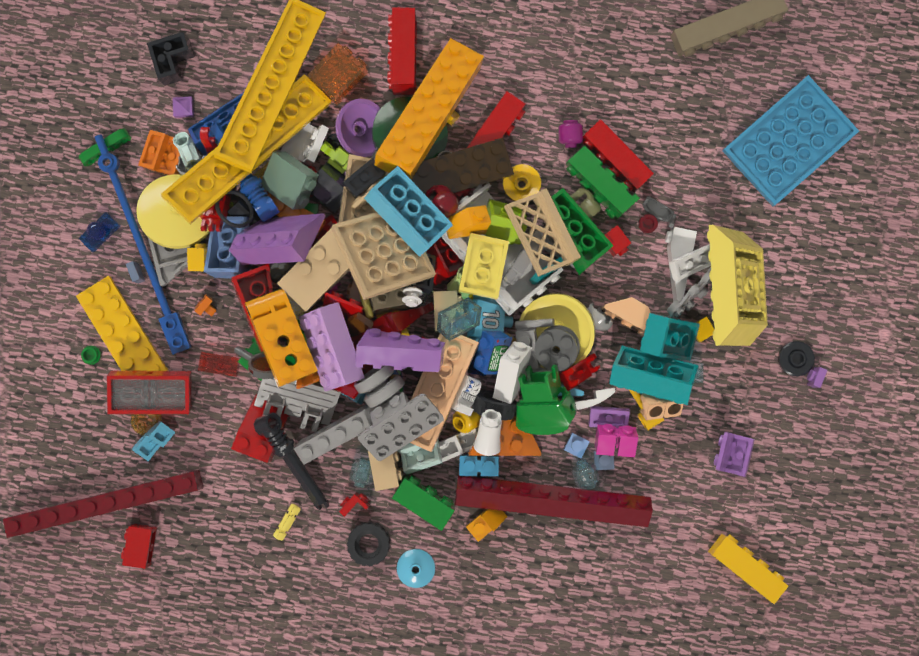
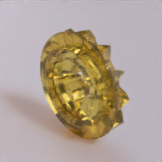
(139, 426)

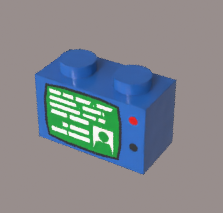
(490, 350)

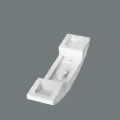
(599, 396)

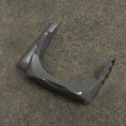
(660, 211)

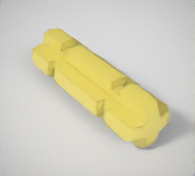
(287, 522)

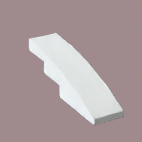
(457, 444)

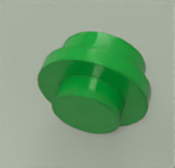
(91, 355)

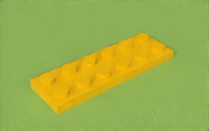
(119, 328)

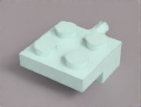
(416, 458)

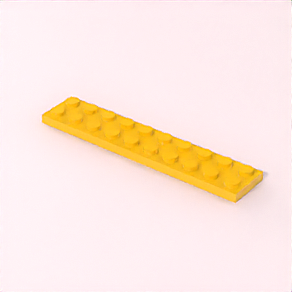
(270, 85)
(214, 178)

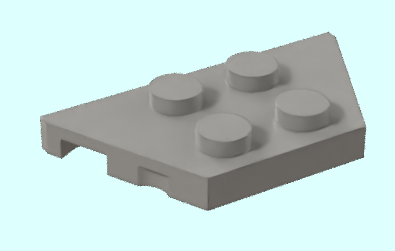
(168, 262)

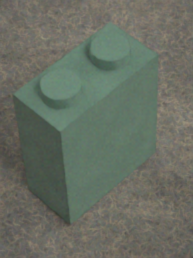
(289, 180)

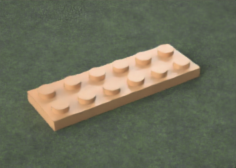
(444, 385)

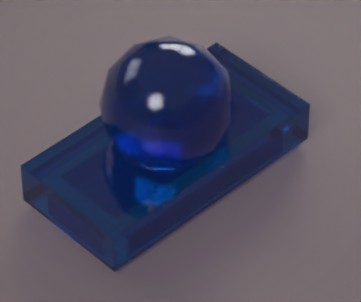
(99, 232)

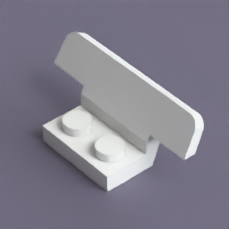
(306, 143)

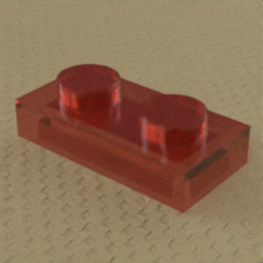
(219, 364)

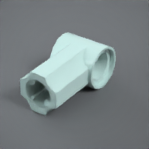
(187, 149)

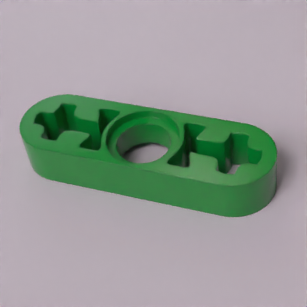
(112, 142)

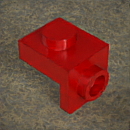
(349, 503)

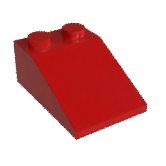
(247, 439)

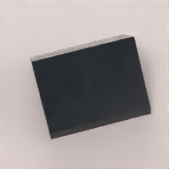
(329, 187)

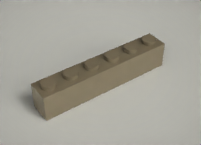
(727, 24)

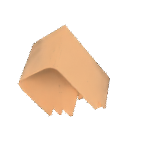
(659, 408)

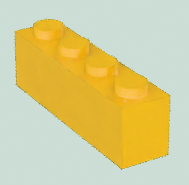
(747, 568)

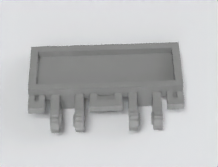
(310, 399)

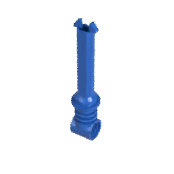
(250, 185)

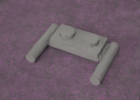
(527, 334)

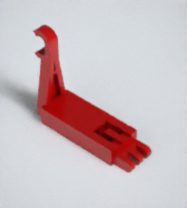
(210, 217)
(396, 321)

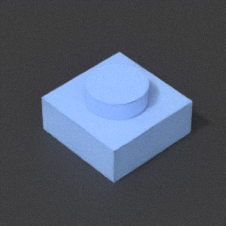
(576, 445)

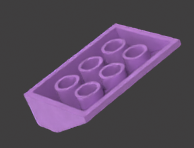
(277, 240)

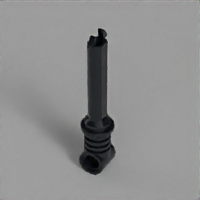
(270, 427)

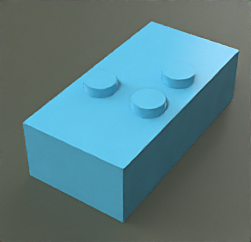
(408, 211)

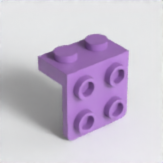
(734, 454)

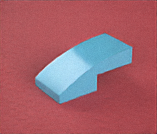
(152, 440)

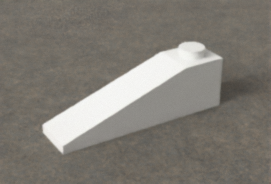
(679, 242)

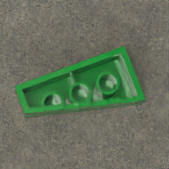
(601, 183)
(585, 234)

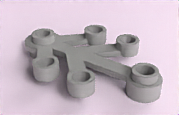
(686, 303)

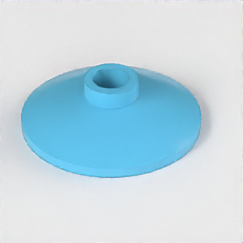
(417, 558)

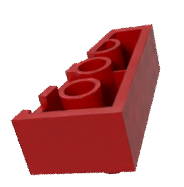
(251, 286)

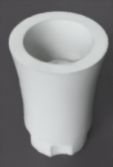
(489, 433)

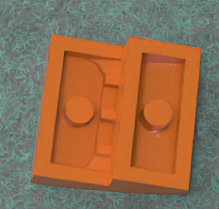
(160, 154)

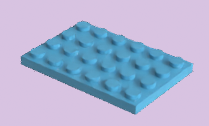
(790, 141)

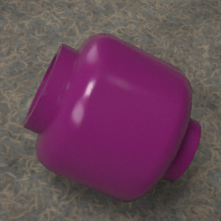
(570, 133)

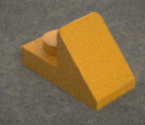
(486, 522)

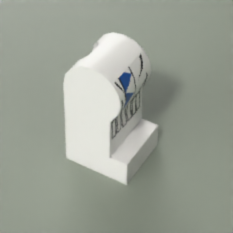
(466, 395)

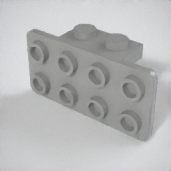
(399, 424)

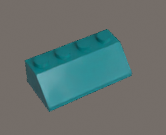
(653, 375)

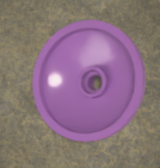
(362, 115)

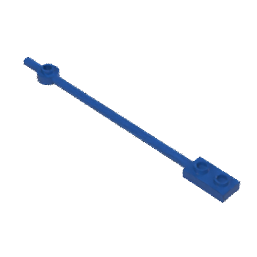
(171, 322)

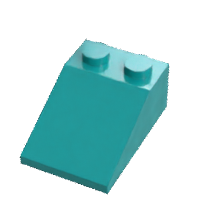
(669, 337)

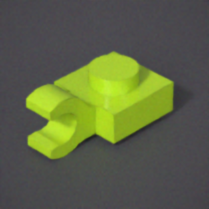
(338, 157)

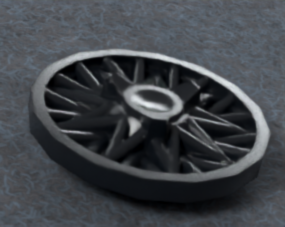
(796, 358)

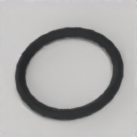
(233, 224)

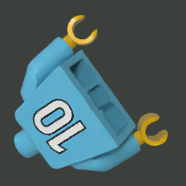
(491, 318)

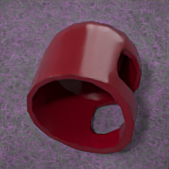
(444, 200)

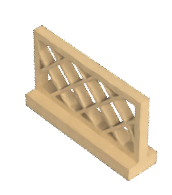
(554, 227)

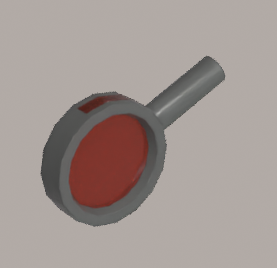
(257, 364)

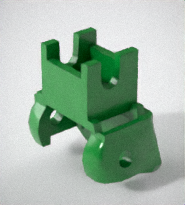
(539, 408)

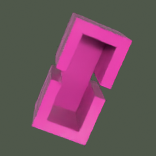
(606, 439)

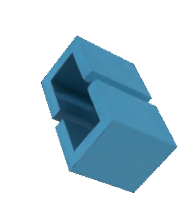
(486, 466)

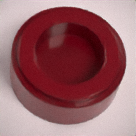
(648, 223)

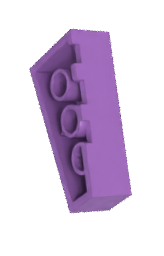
(399, 351)

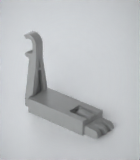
(522, 261)

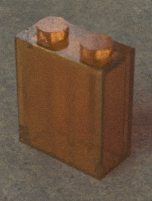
(338, 73)

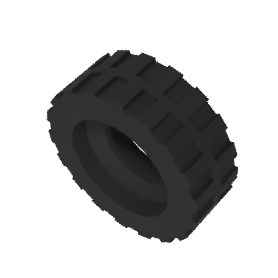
(484, 401)
(355, 551)

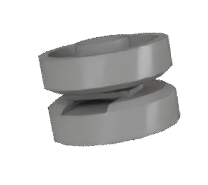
(379, 384)

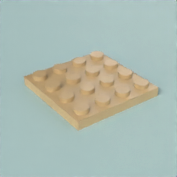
(379, 256)

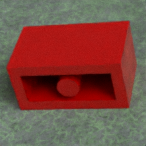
(138, 546)

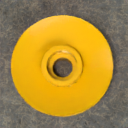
(526, 174)

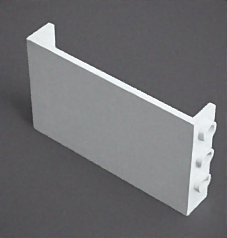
(522, 291)

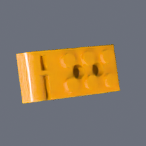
(273, 320)

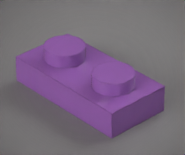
(608, 415)

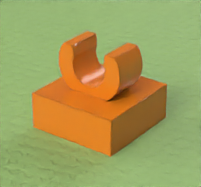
(205, 305)

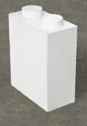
(511, 366)

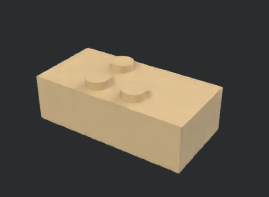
(317, 274)

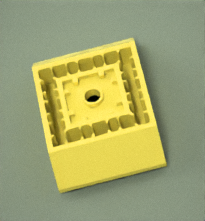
(736, 287)

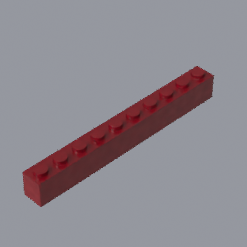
(553, 501)
(102, 503)

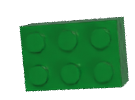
(424, 501)

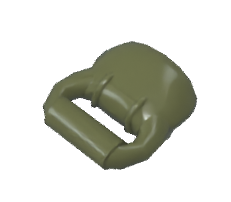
(589, 204)

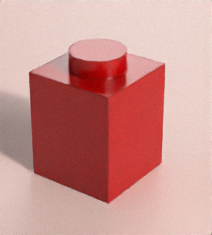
(619, 241)

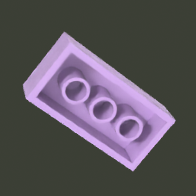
(331, 346)

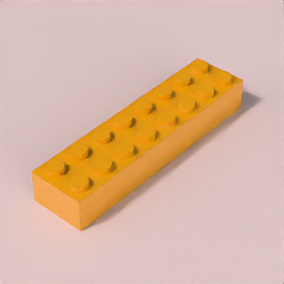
(429, 109)

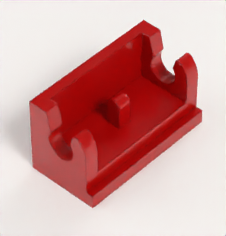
(578, 372)

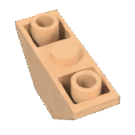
(630, 312)

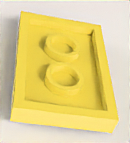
(483, 266)

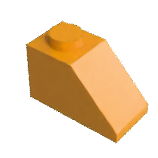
(468, 221)

